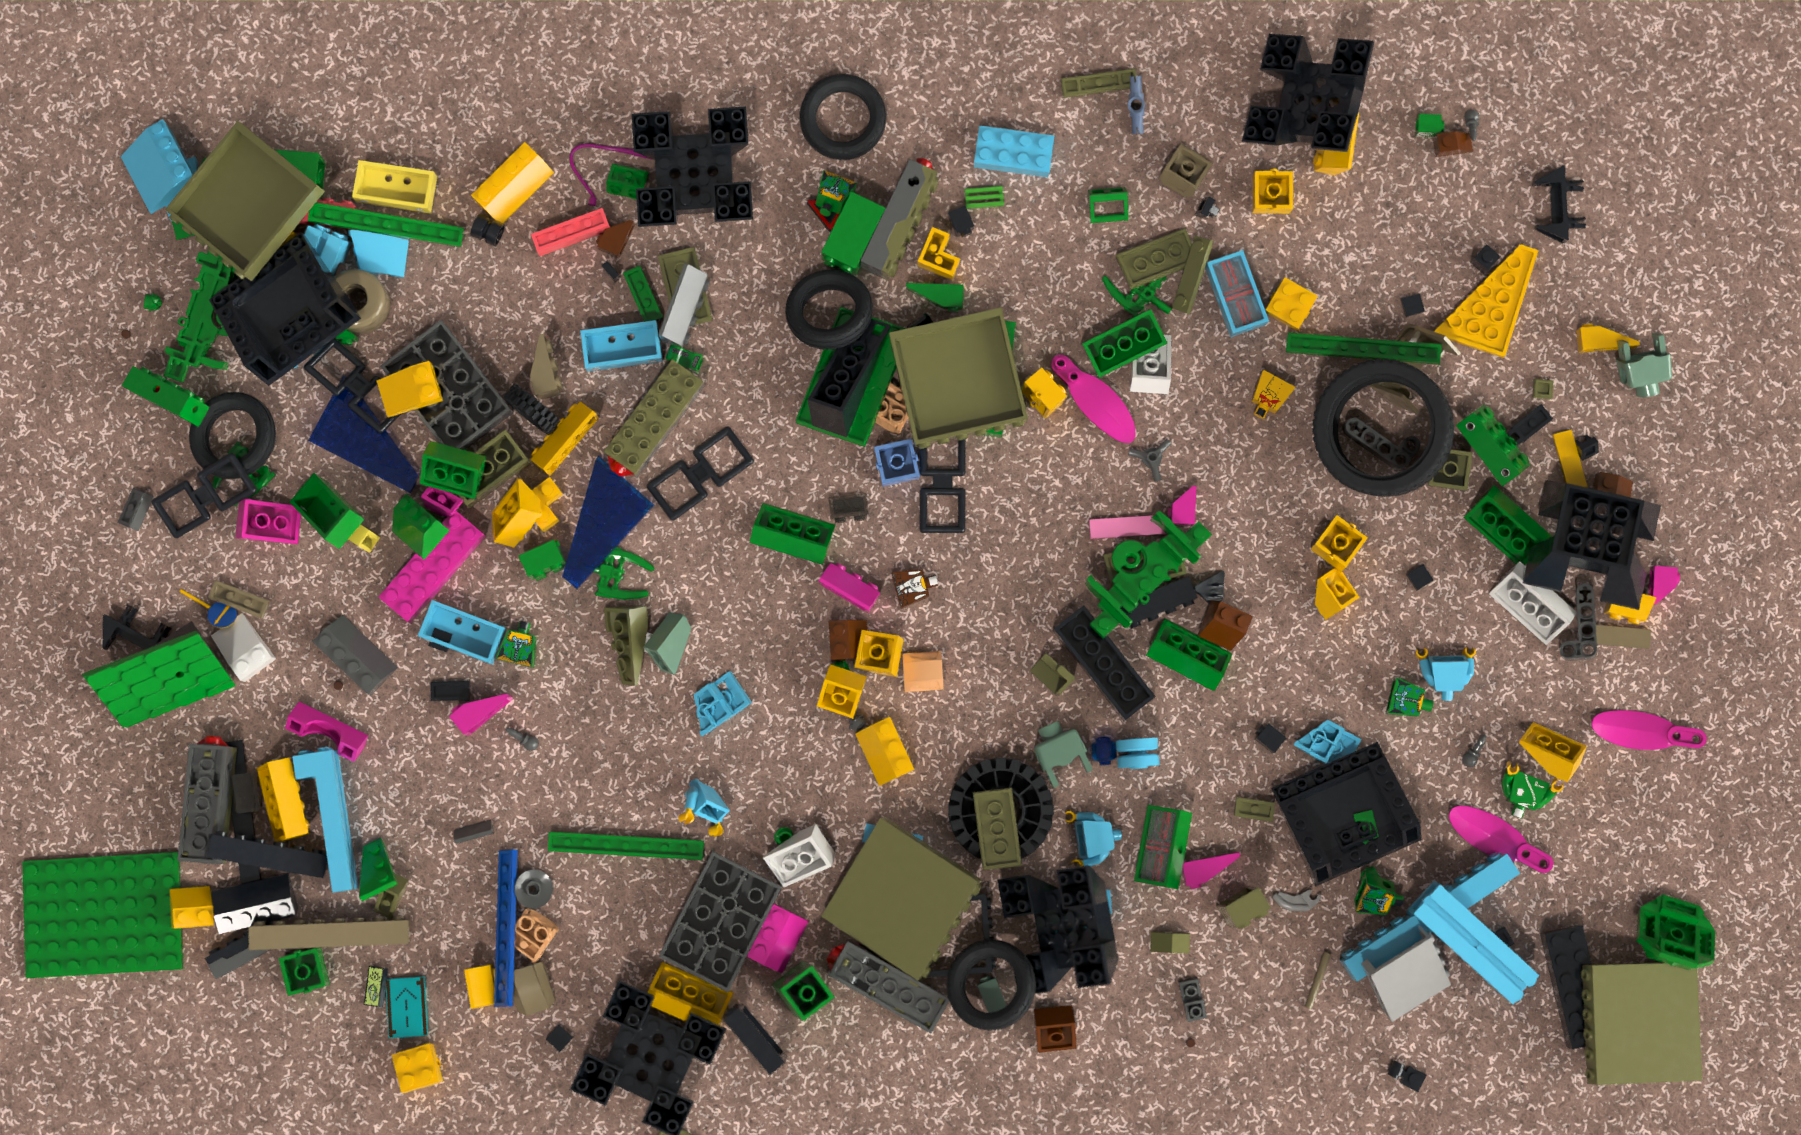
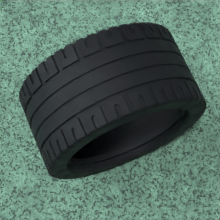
(1343, 388)

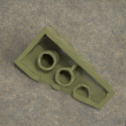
(629, 633)

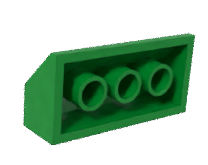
(1124, 343)
(1506, 525)
(792, 533)
(1189, 654)

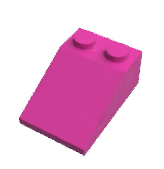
(267, 522)
(474, 714)

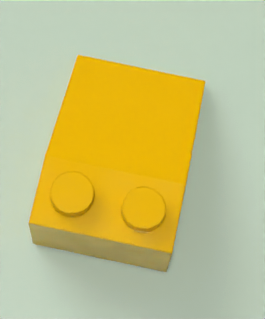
(409, 389)
(1553, 751)

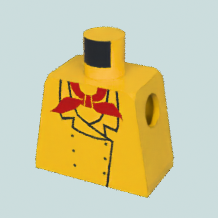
(1270, 394)

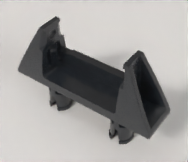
(1558, 199)
(122, 626)

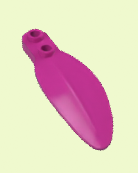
(1096, 401)
(1643, 731)
(1494, 835)

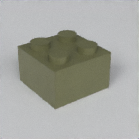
(1454, 472)

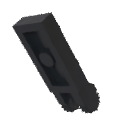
(1530, 424)

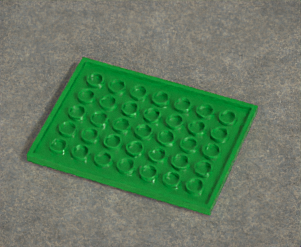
(100, 915)

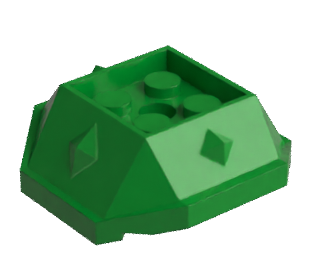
(1676, 933)

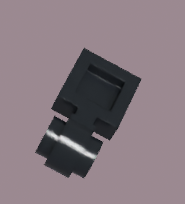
(1410, 1078)

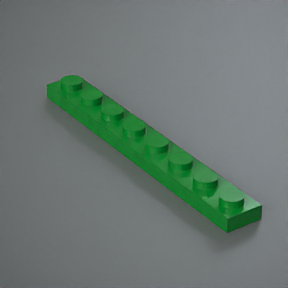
(386, 224)
(1363, 348)
(625, 846)

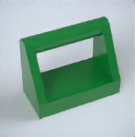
(1108, 194)

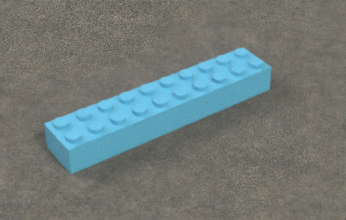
(1405, 932)

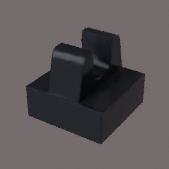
(1207, 208)
(1587, 448)

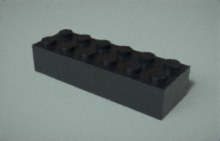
(1104, 664)
(1565, 954)

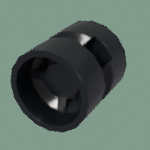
(488, 230)

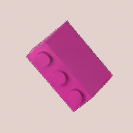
(849, 587)
(777, 938)

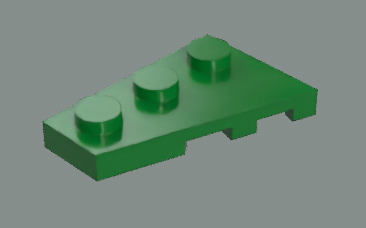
(375, 870)

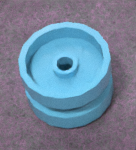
(1137, 753)

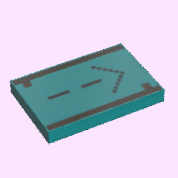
(406, 1007)

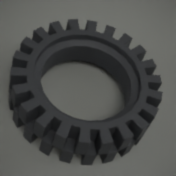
(531, 409)

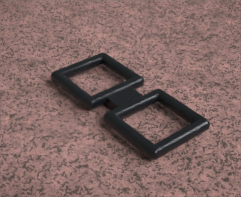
(354, 383)
(700, 473)
(943, 486)
(204, 495)

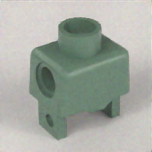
(1644, 369)
(1059, 749)

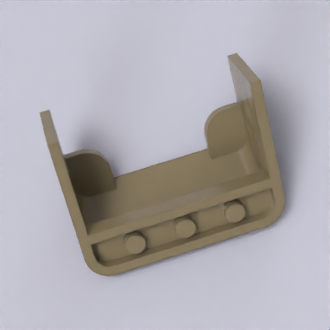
(1397, 392)

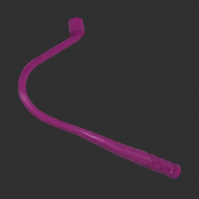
(592, 200)

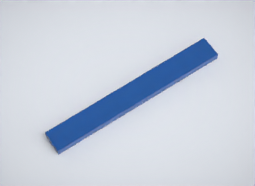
(505, 928)

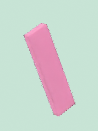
(1123, 527)

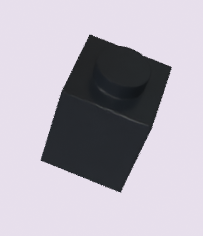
(961, 222)
(1485, 259)
(1269, 737)

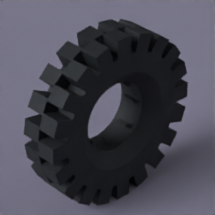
(995, 775)

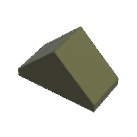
(1169, 942)

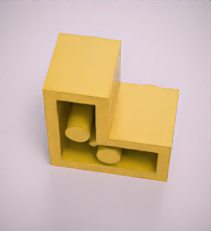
(934, 258)
(547, 493)

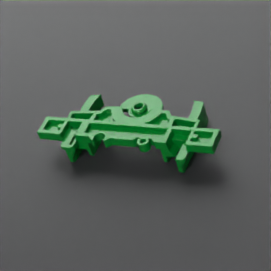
(199, 327)
(1133, 586)

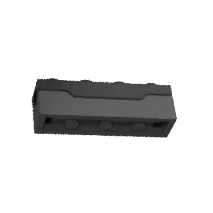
(233, 955)

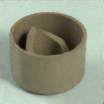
(378, 300)

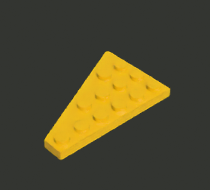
(1491, 310)

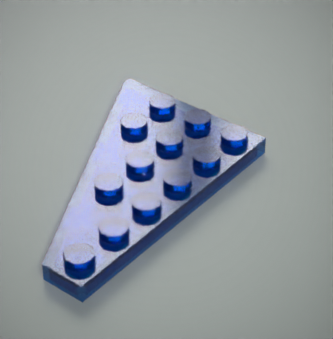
(358, 443)
(606, 518)

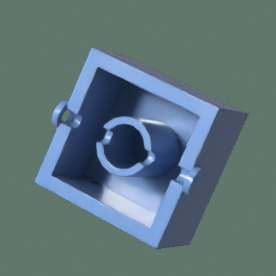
(897, 462)

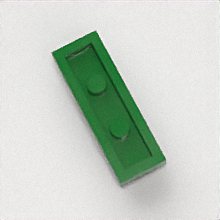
(642, 294)

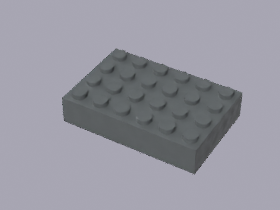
(469, 399)
(720, 921)

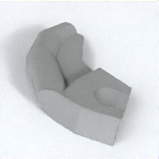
(1296, 903)

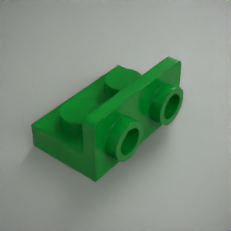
(625, 180)

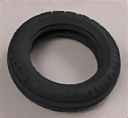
(836, 84)
(837, 336)
(263, 442)
(957, 985)

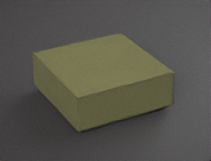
(1542, 389)

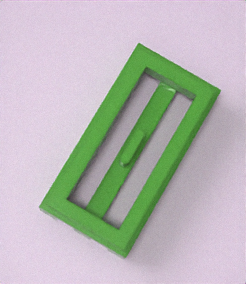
(983, 197)

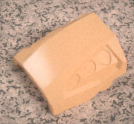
(892, 412)
(922, 671)
(533, 934)

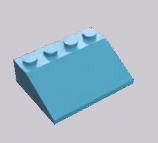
(157, 166)

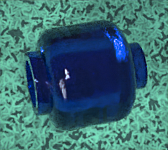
(1103, 750)

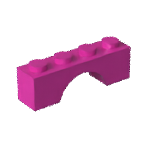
(306, 720)

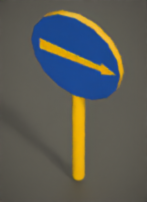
(218, 614)

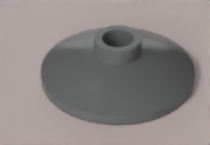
(542, 885)

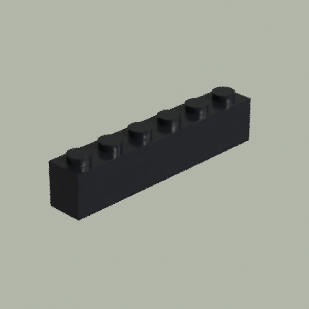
(266, 855)

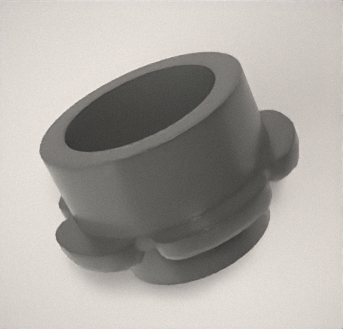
(857, 723)

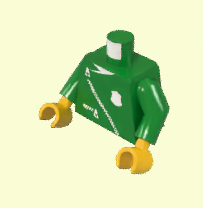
(1526, 790)

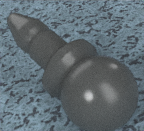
(1471, 118)
(530, 742)
(1470, 758)

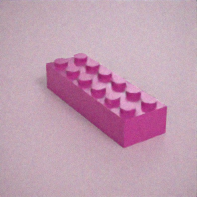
(425, 577)

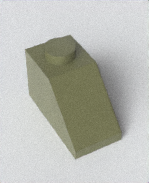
(389, 899)

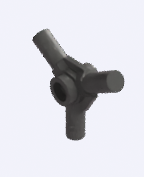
(1151, 457)

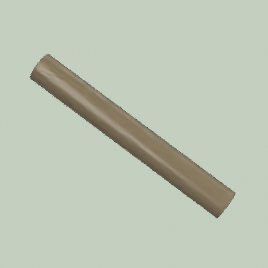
(1317, 980)

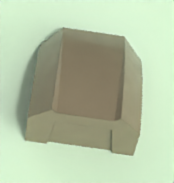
(1185, 171)
(532, 989)

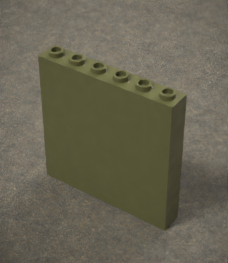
(243, 201)
(958, 378)
(902, 898)
(1641, 1023)

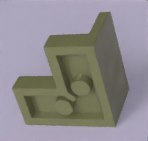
(1052, 674)

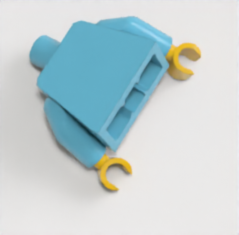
(1447, 672)
(705, 803)
(1094, 837)

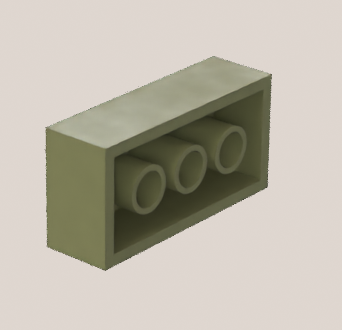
(502, 462)
(1243, 907)

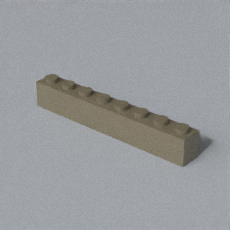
(328, 934)

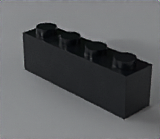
(1163, 600)

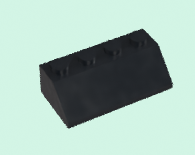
(254, 901)

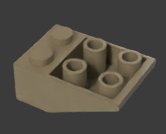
(543, 371)

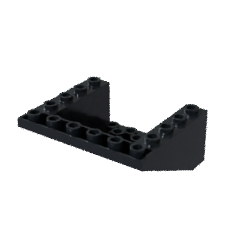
(284, 311)
(1322, 808)

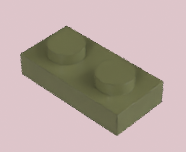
(1254, 809)

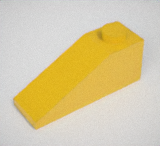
(1598, 338)

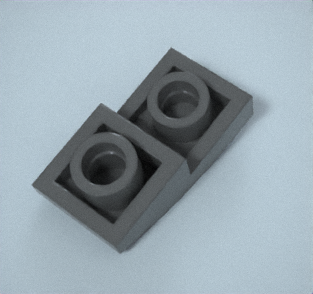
(1192, 999)

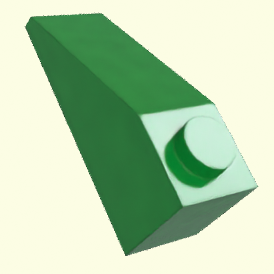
(942, 295)

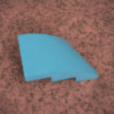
(380, 253)
(714, 707)
(1328, 742)

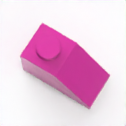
(441, 501)
(1183, 509)
(1662, 581)

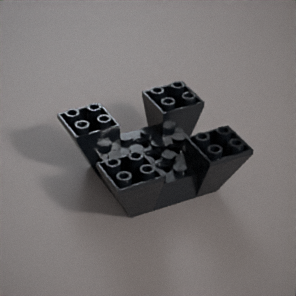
(1317, 98)
(671, 153)
(1570, 545)
(1070, 926)
(601, 1075)

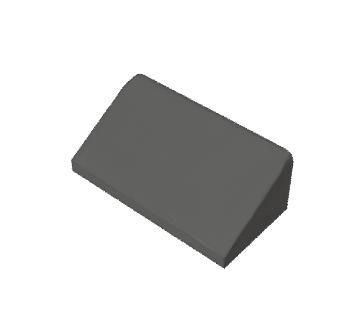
(135, 509)
(473, 831)

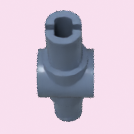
(1136, 93)

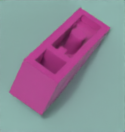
(1204, 869)

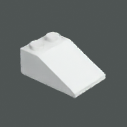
(1152, 371)
(243, 648)
(800, 856)

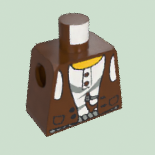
(912, 586)

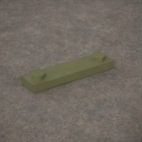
(1097, 83)
(1192, 274)

